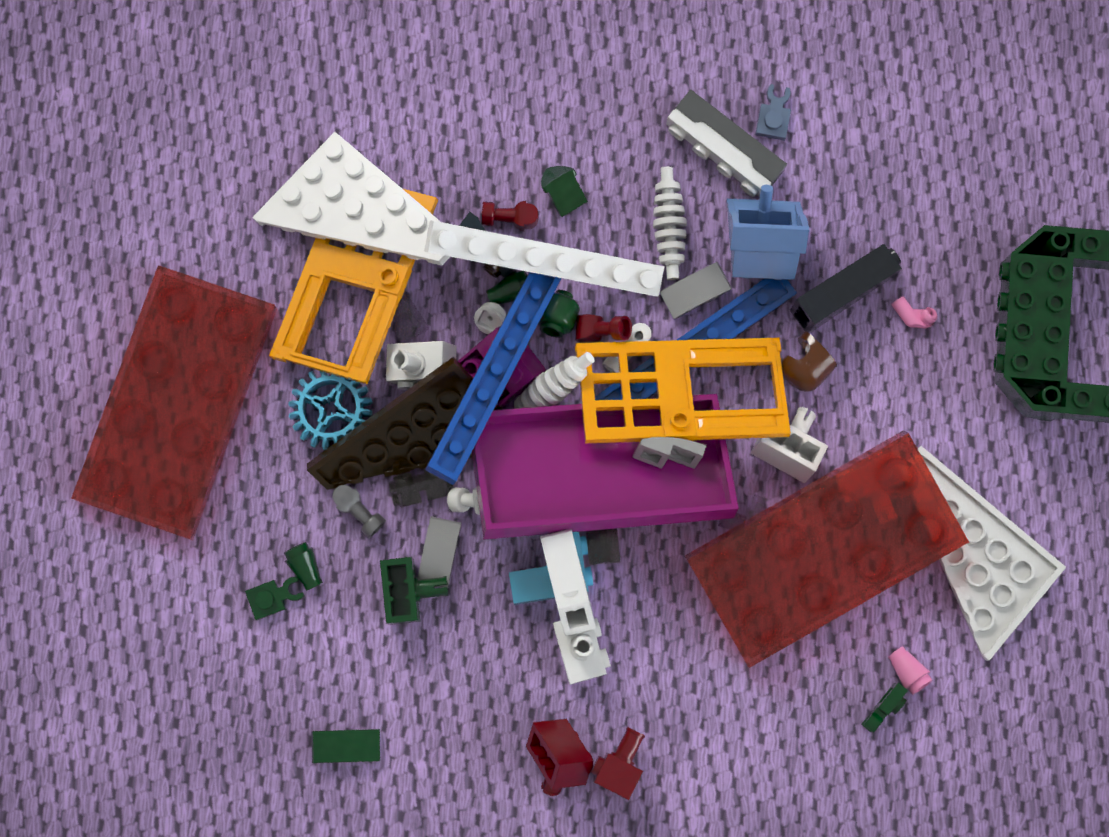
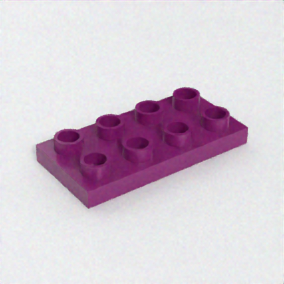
(545, 479)

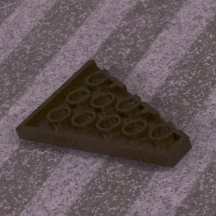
(399, 434)

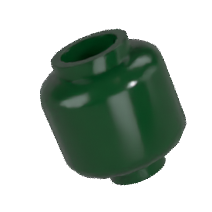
(559, 315)

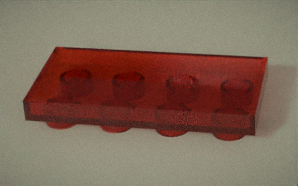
(174, 402)
(827, 548)

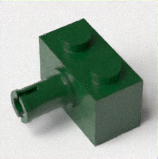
(404, 590)

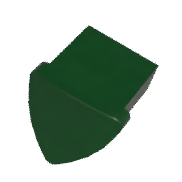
(563, 189)

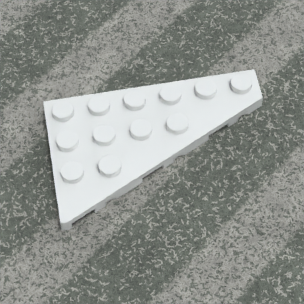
(352, 202)
(998, 571)

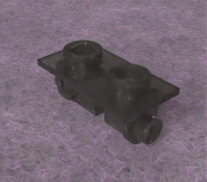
(409, 487)
(603, 546)

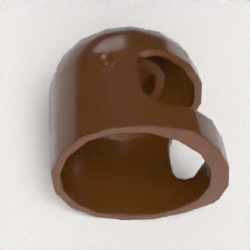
(810, 370)

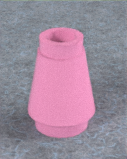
(909, 670)

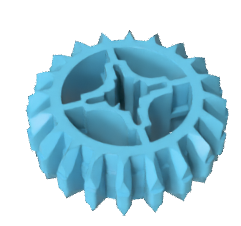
(325, 421)

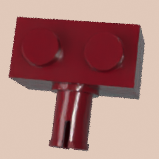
(559, 755)
(616, 769)

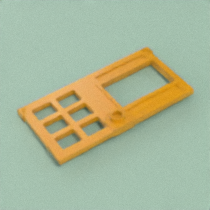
(356, 269)
(674, 390)

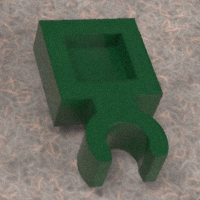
(268, 598)
(890, 702)

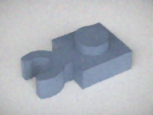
(773, 118)

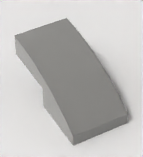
(695, 290)
(660, 449)
(439, 549)

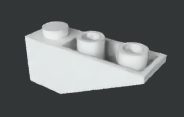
(568, 582)

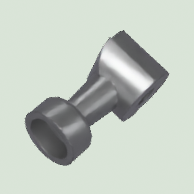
(350, 502)

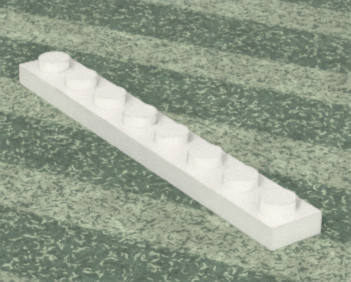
(543, 258)

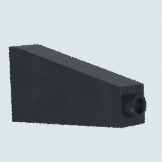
(845, 288)

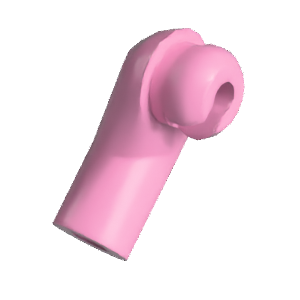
(914, 317)

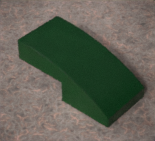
(345, 746)

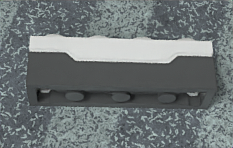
(725, 144)

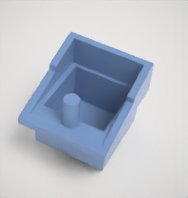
(766, 236)

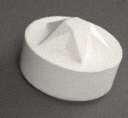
(489, 317)

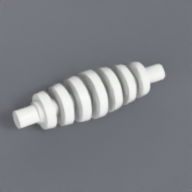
(670, 223)
(555, 383)

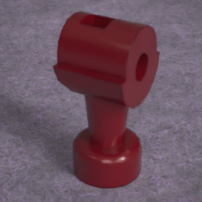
(522, 216)
(592, 328)

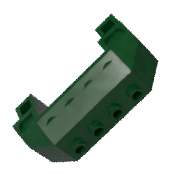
(1036, 325)

